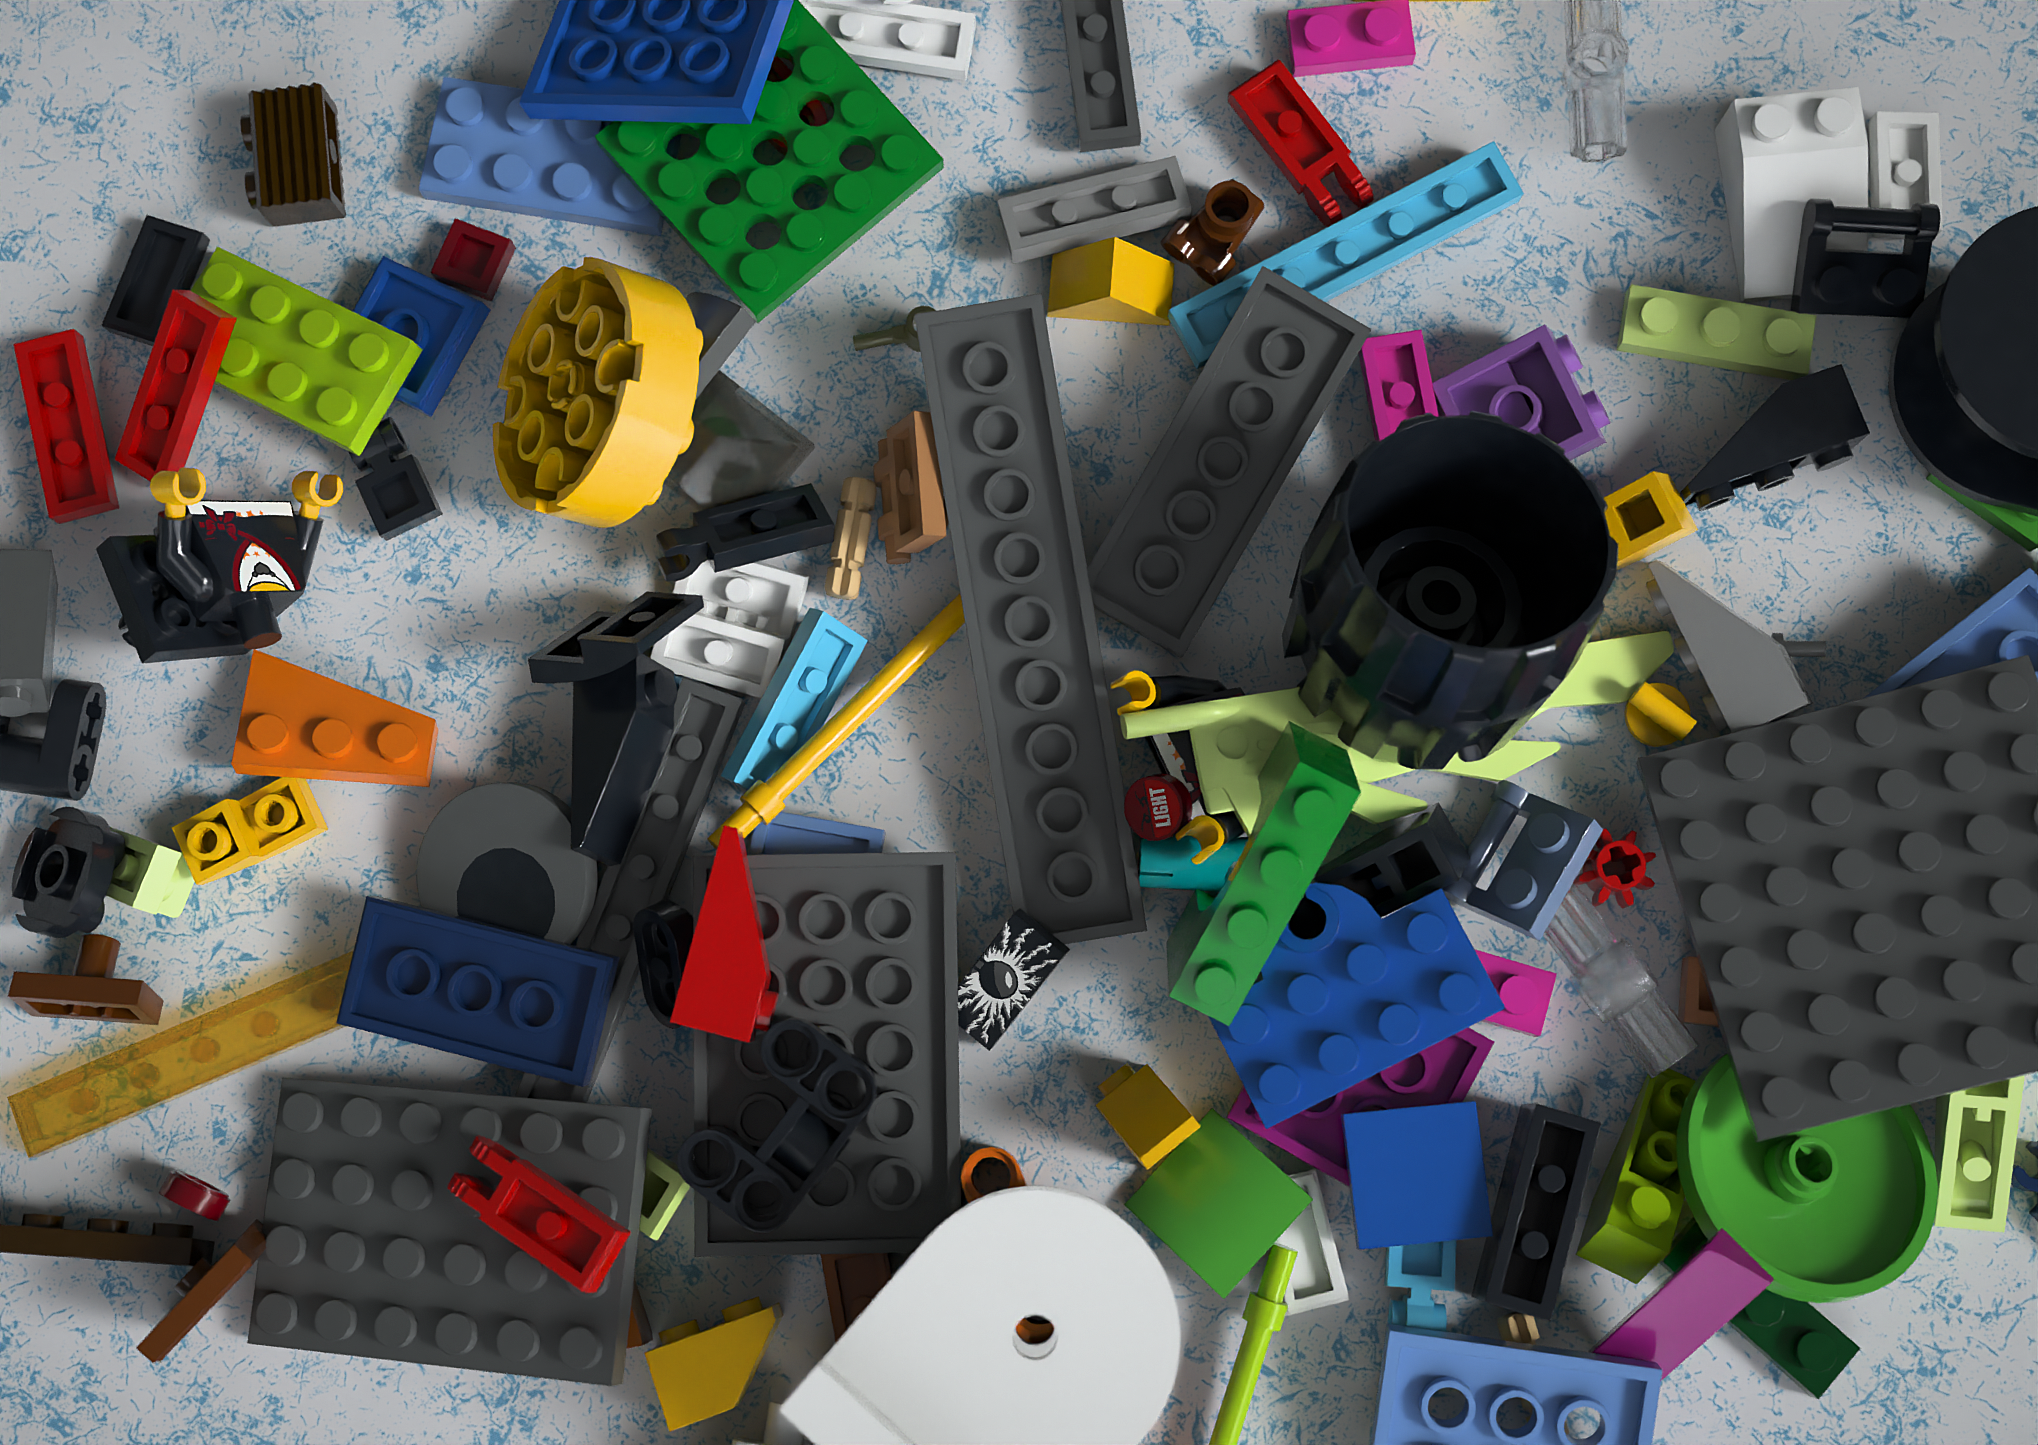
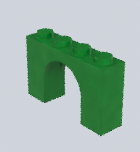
(1228, 938)

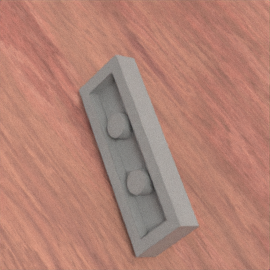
(1094, 209)

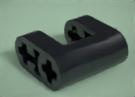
(66, 757)

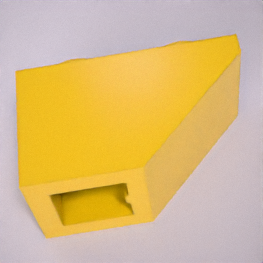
(713, 1367)

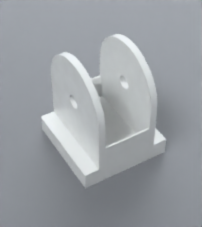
(942, 1348)

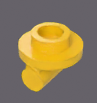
(1658, 715)

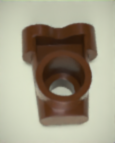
(1209, 242)

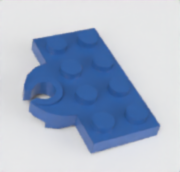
(1353, 1000)

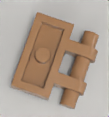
(910, 489)

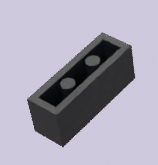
(1536, 1210)

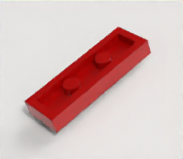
(175, 385)
(66, 426)

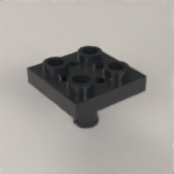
(154, 610)

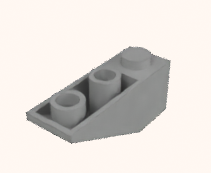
(1743, 666)

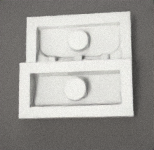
(741, 628)

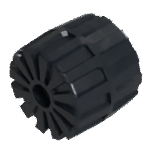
(1448, 587)

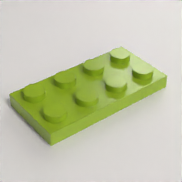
(304, 353)

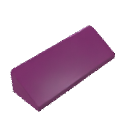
(1688, 1305)

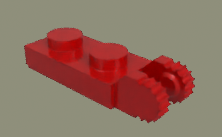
(1299, 140)
(542, 1216)

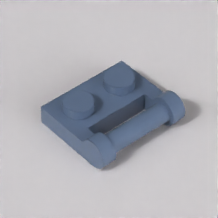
(1536, 867)

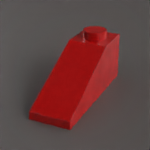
(727, 961)

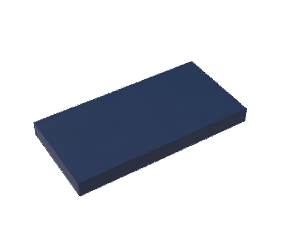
(478, 990)

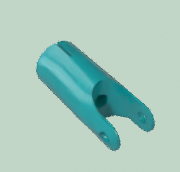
(1169, 864)

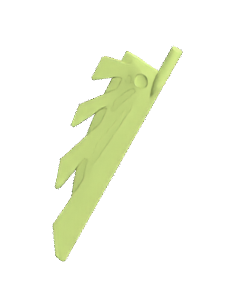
(1239, 732)

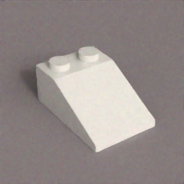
(1774, 160)

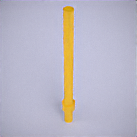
(765, 800)

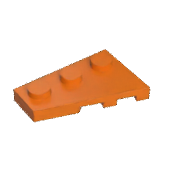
(327, 730)

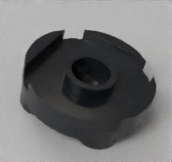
(66, 873)

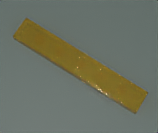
(181, 1059)

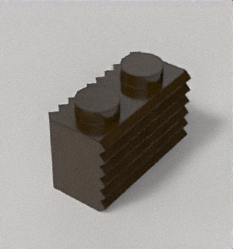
(294, 155)

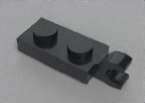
(746, 532)

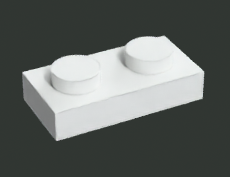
(1904, 161)

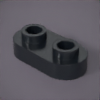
(662, 945)

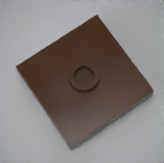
(201, 1291)

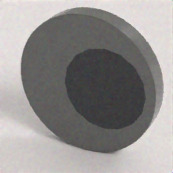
(507, 862)

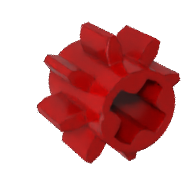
(1615, 851)

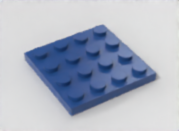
(655, 60)

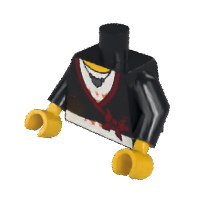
(239, 555)
(1175, 751)

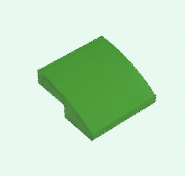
(1218, 1203)

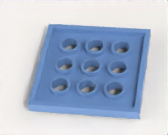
(1493, 1370)

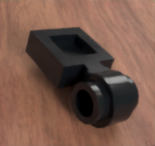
(397, 489)

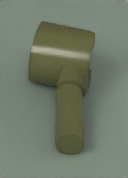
(896, 334)

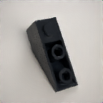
(1796, 426)

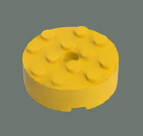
(597, 394)

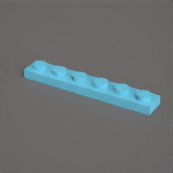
(1362, 243)

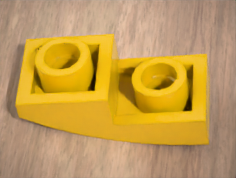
(249, 829)

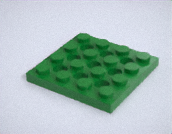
(808, 237)

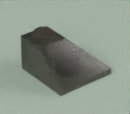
(735, 449)

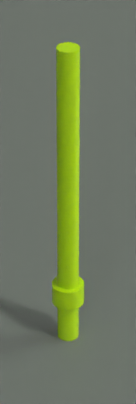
(1264, 1315)

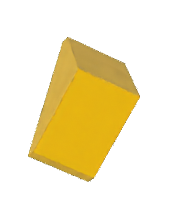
(1111, 284)

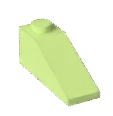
(1976, 1155)

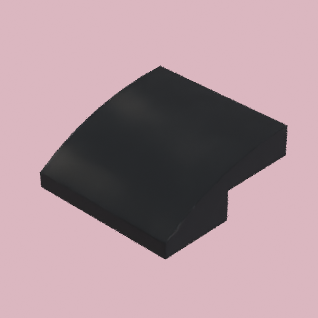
(611, 638)

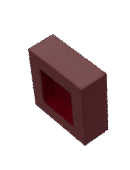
(473, 259)

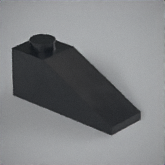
(617, 748)
(1390, 868)

